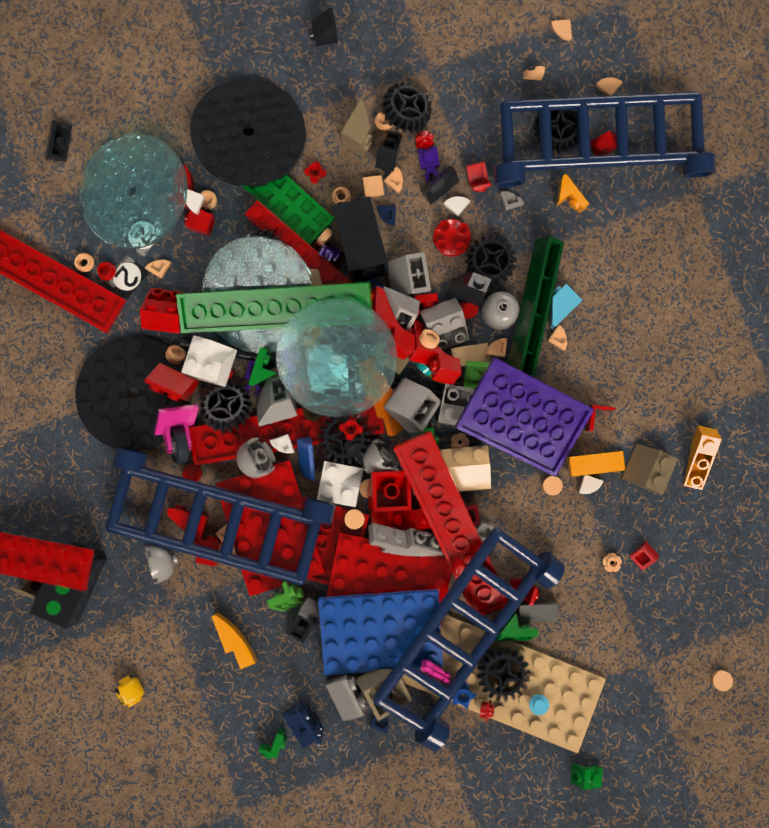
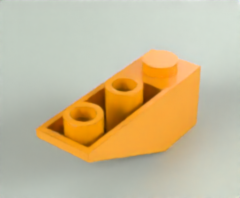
(701, 456)

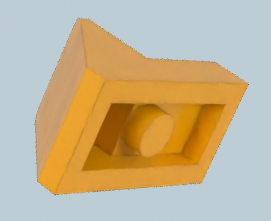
(569, 191)

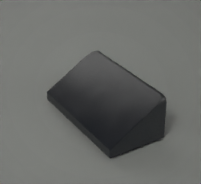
(58, 141)
(440, 184)

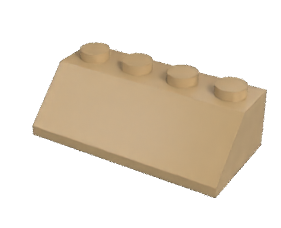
(469, 467)

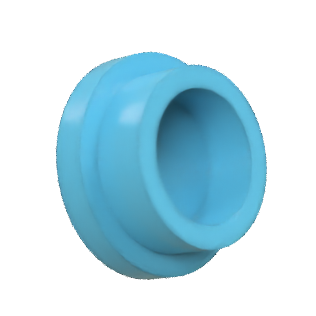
(539, 704)

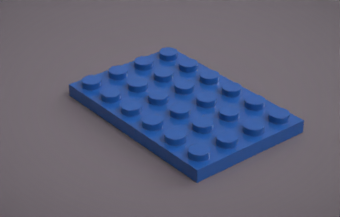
(375, 630)

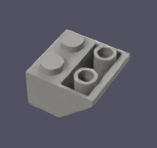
(409, 275)
(403, 307)
(447, 321)
(274, 403)
(453, 403)
(412, 405)
(346, 697)

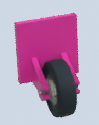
(174, 426)

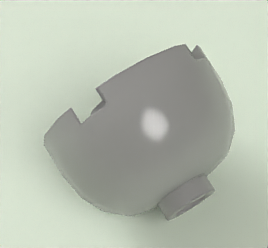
(494, 316)
(254, 457)
(378, 458)
(160, 562)

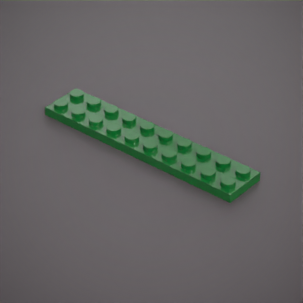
(258, 307)

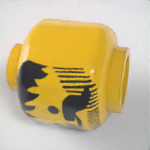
(129, 691)

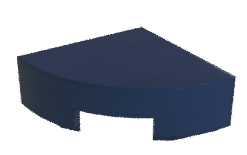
(387, 214)
(381, 725)

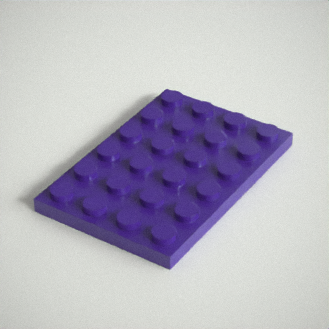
(524, 417)

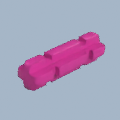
(435, 671)

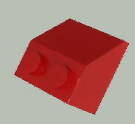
(389, 491)

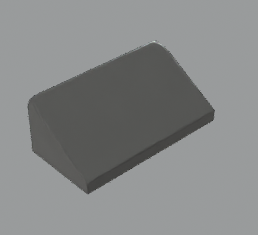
(538, 612)

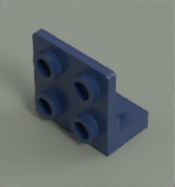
(303, 725)

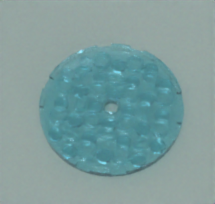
(159, 196)
(255, 264)
(341, 329)

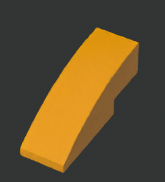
(595, 463)
(234, 640)

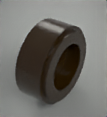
(310, 415)

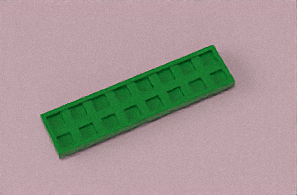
(293, 208)

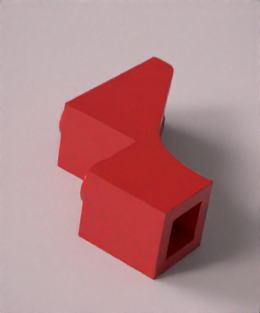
(200, 223)
(404, 340)
(442, 366)
(180, 517)
(401, 519)

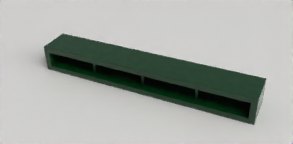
(535, 304)

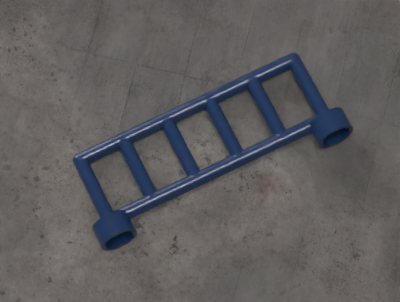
(695, 162)
(133, 464)
(431, 729)

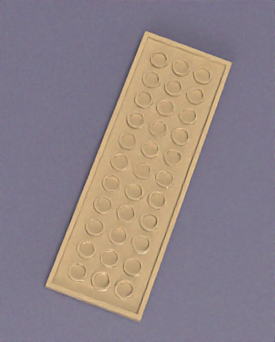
(569, 689)

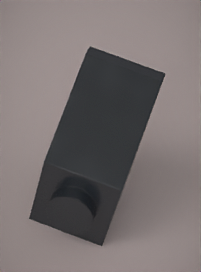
(324, 28)
(388, 151)
(469, 288)
(304, 620)

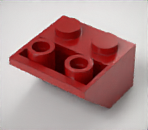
(160, 311)
(175, 383)

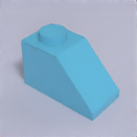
(562, 303)

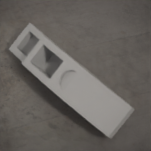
(406, 543)

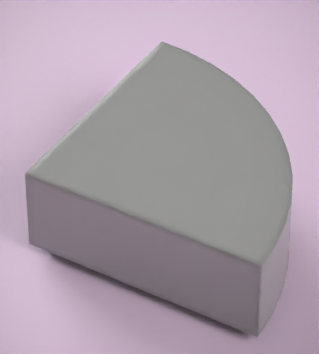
(510, 200)

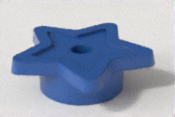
(466, 699)

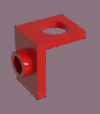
(590, 424)

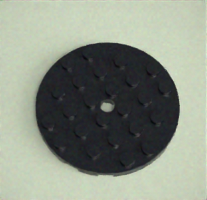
(243, 159)
(105, 388)

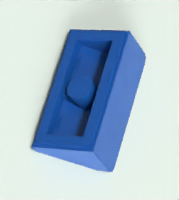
(306, 457)

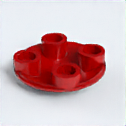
(452, 237)

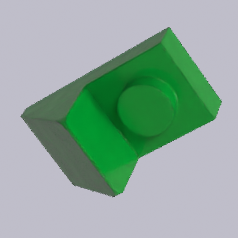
(260, 374)
(513, 632)

